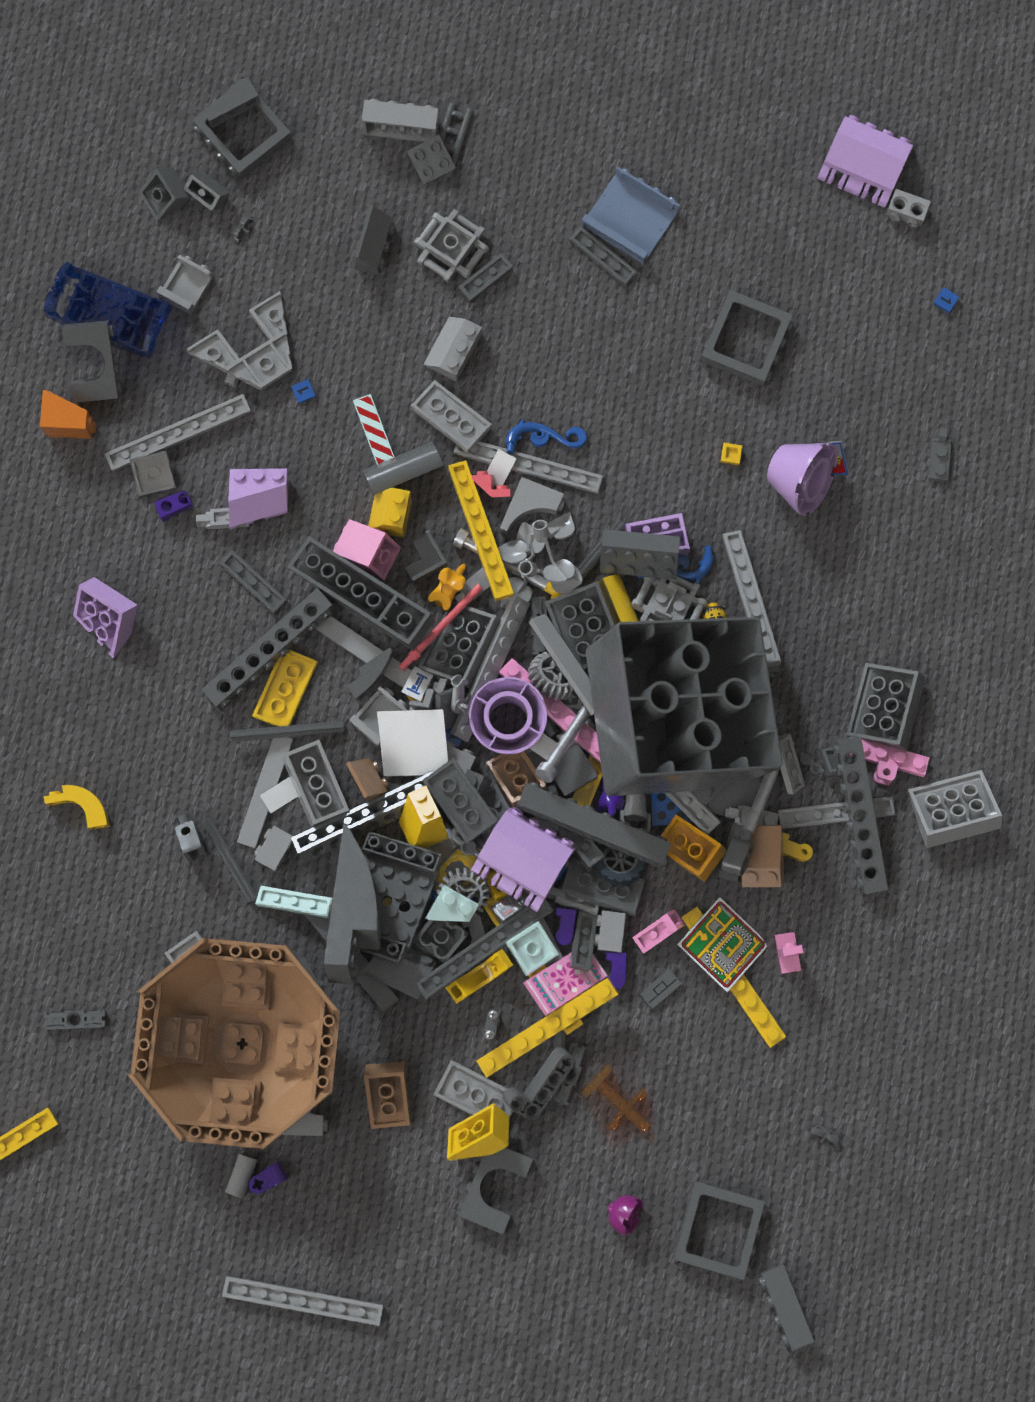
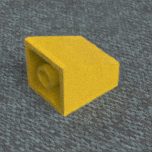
(391, 511)
(422, 820)

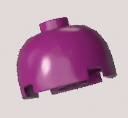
(624, 1214)

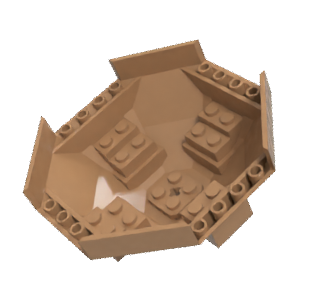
(191, 1032)

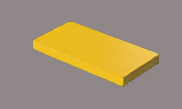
(285, 689)

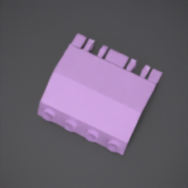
(867, 158)
(524, 856)

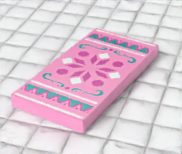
(561, 984)

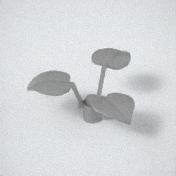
(559, 528)
(530, 569)

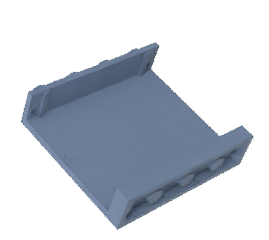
(631, 215)

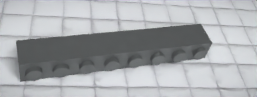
(593, 825)

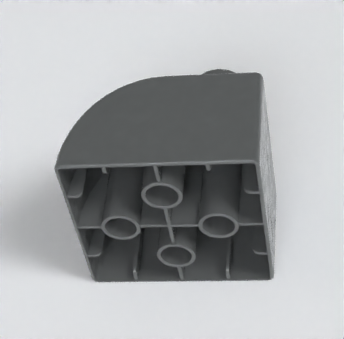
(682, 705)

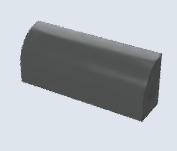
(402, 468)

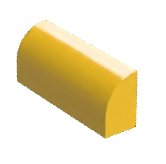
(619, 599)

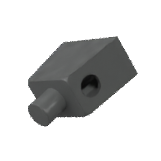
(190, 839)

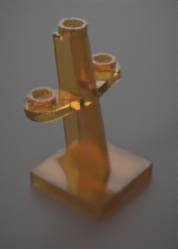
(625, 1108)

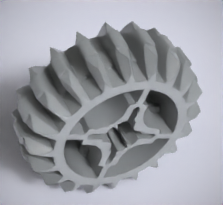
(549, 680)
(469, 889)

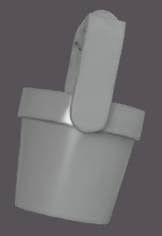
(635, 810)

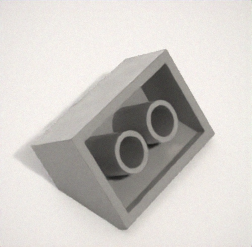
(453, 347)

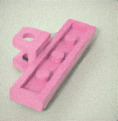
(892, 759)

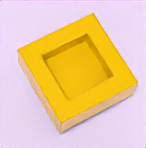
(731, 454)

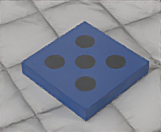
(664, 810)

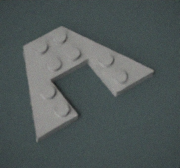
(264, 363)

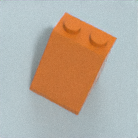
(64, 418)

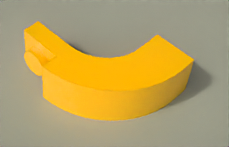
(94, 809)
(479, 976)

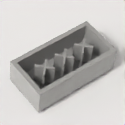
(399, 120)

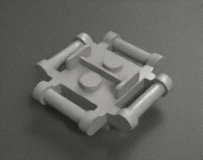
(451, 245)
(668, 600)

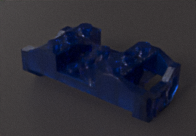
(105, 300)

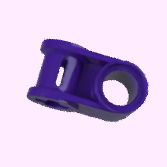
(270, 1176)

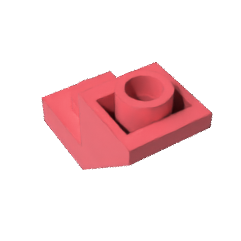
(486, 482)

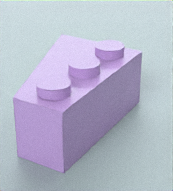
(668, 525)

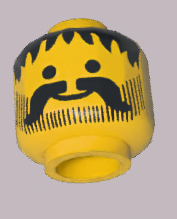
(714, 611)

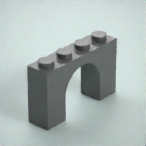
(98, 335)
(474, 1206)

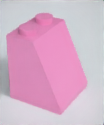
(367, 548)

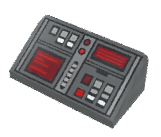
(509, 906)

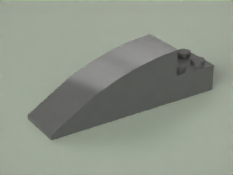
(361, 594)
(353, 913)

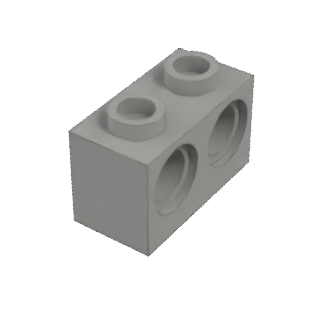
(909, 203)

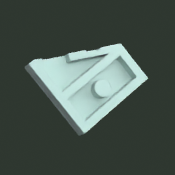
(452, 907)

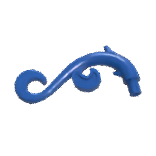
(539, 441)
(705, 566)

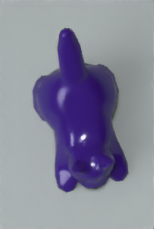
(610, 803)

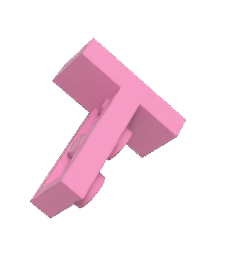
(658, 931)
(788, 952)

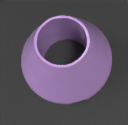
(802, 474)
(512, 691)

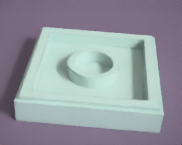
(532, 948)

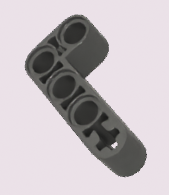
(559, 1064)

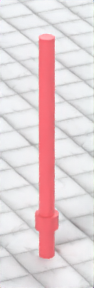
(415, 655)

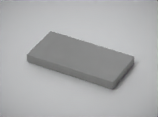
(451, 416)
(470, 1090)

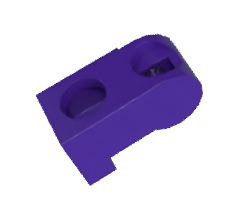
(173, 505)
(565, 933)
(618, 968)

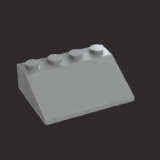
(955, 809)

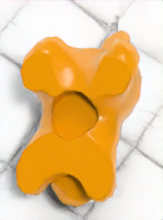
(450, 583)

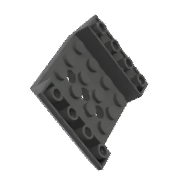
(405, 876)

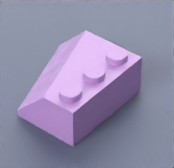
(257, 495)
(105, 613)

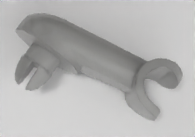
(458, 701)

